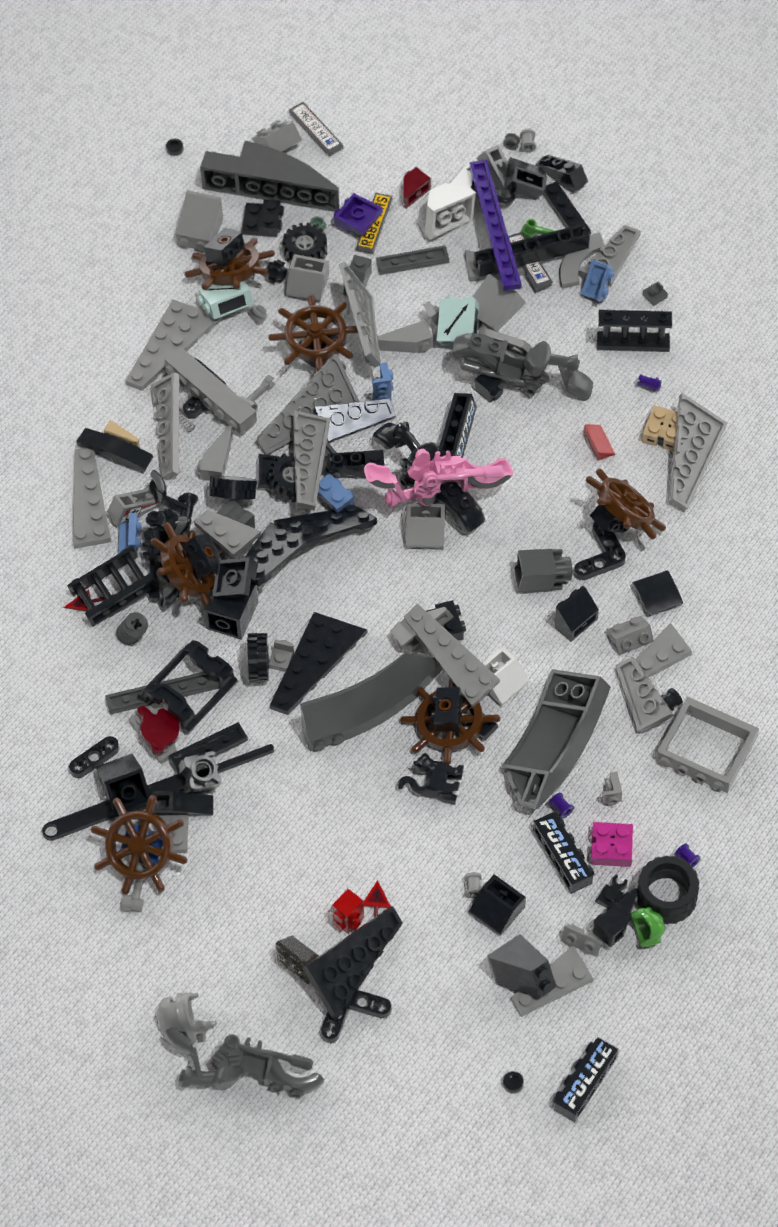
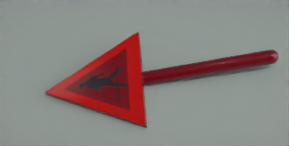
(78, 603)
(376, 898)

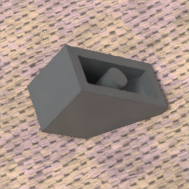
(362, 269)

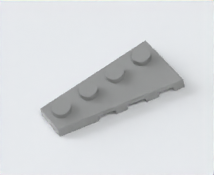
(643, 698)

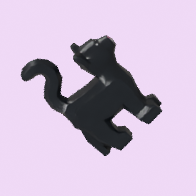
(436, 784)

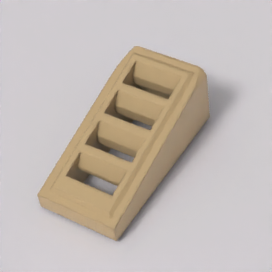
(117, 431)

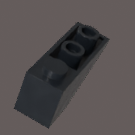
(565, 172)
(354, 462)
(183, 803)
(613, 923)

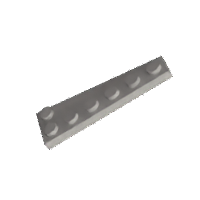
(166, 398)
(309, 452)
(89, 510)
(457, 661)

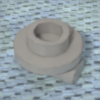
(258, 313)

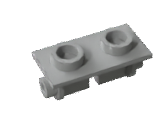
(586, 942)

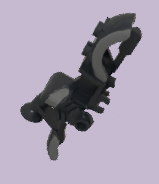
(459, 503)
(180, 524)

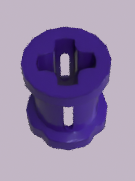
(561, 805)
(685, 853)

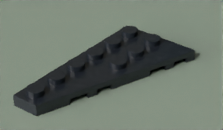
(317, 654)
(347, 964)

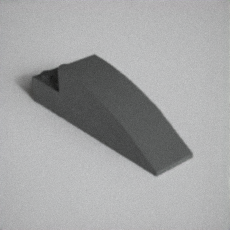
(269, 176)

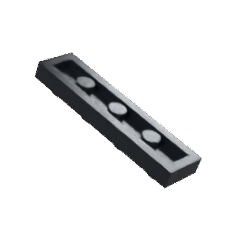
(563, 206)
(217, 742)

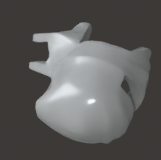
(180, 1016)

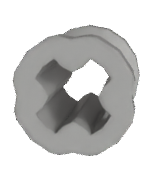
(527, 137)
(473, 884)

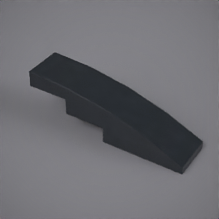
(115, 448)

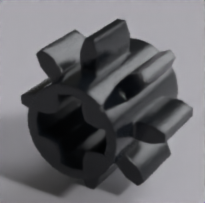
(276, 271)

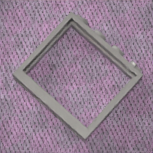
(719, 720)

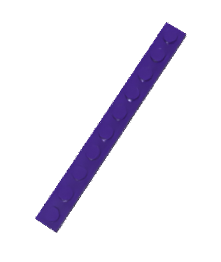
(495, 225)

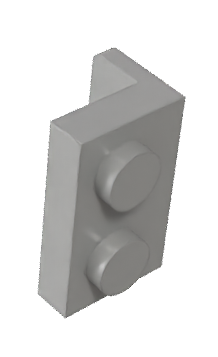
(631, 634)

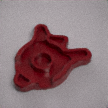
(158, 729)

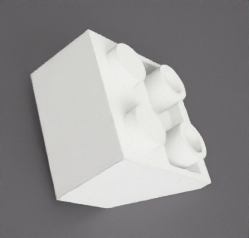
(509, 672)

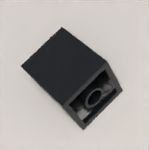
(231, 615)
(124, 780)
(522, 968)

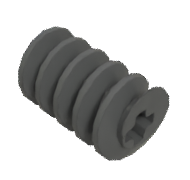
(132, 628)

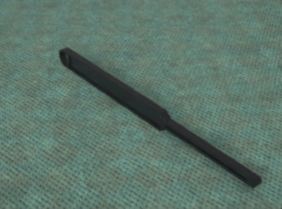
(103, 811)

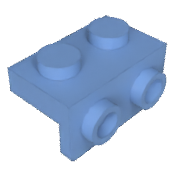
(597, 280)
(383, 386)
(334, 493)
(129, 533)

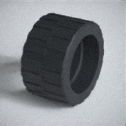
(670, 868)

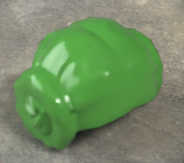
(648, 926)

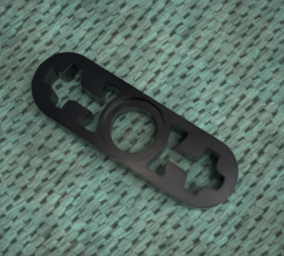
(79, 761)

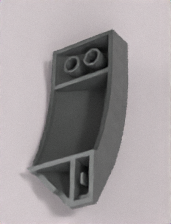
(367, 703)
(555, 735)

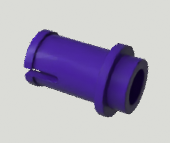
(648, 382)

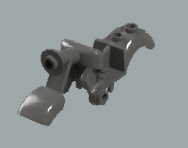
(519, 369)
(238, 1059)

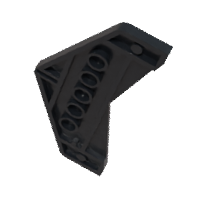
(296, 533)

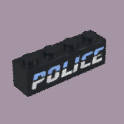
(458, 425)
(563, 852)
(585, 1079)

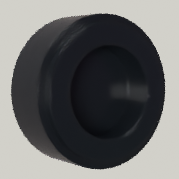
(174, 147)
(513, 1082)

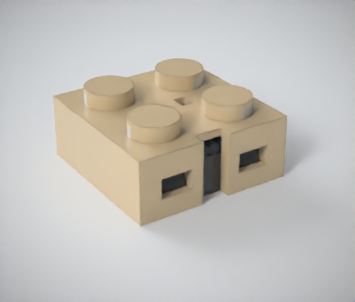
(661, 428)

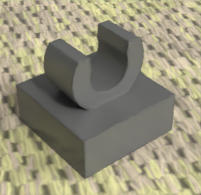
(655, 293)

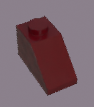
(415, 186)

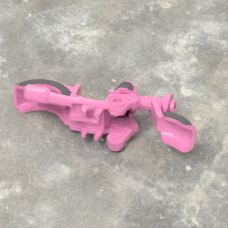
(431, 474)

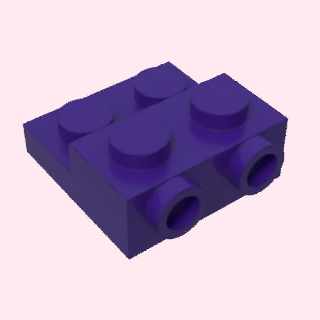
(357, 214)

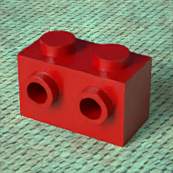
(348, 912)

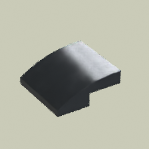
(657, 593)

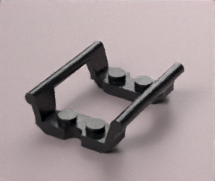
(176, 702)

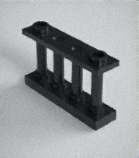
(634, 340)
(121, 599)

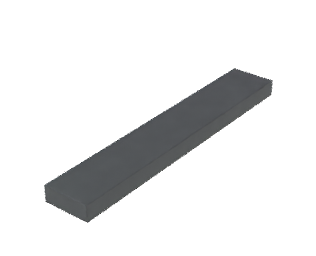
(184, 685)

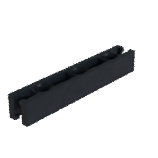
(537, 248)

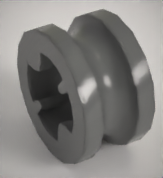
(511, 141)

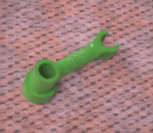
(530, 228)

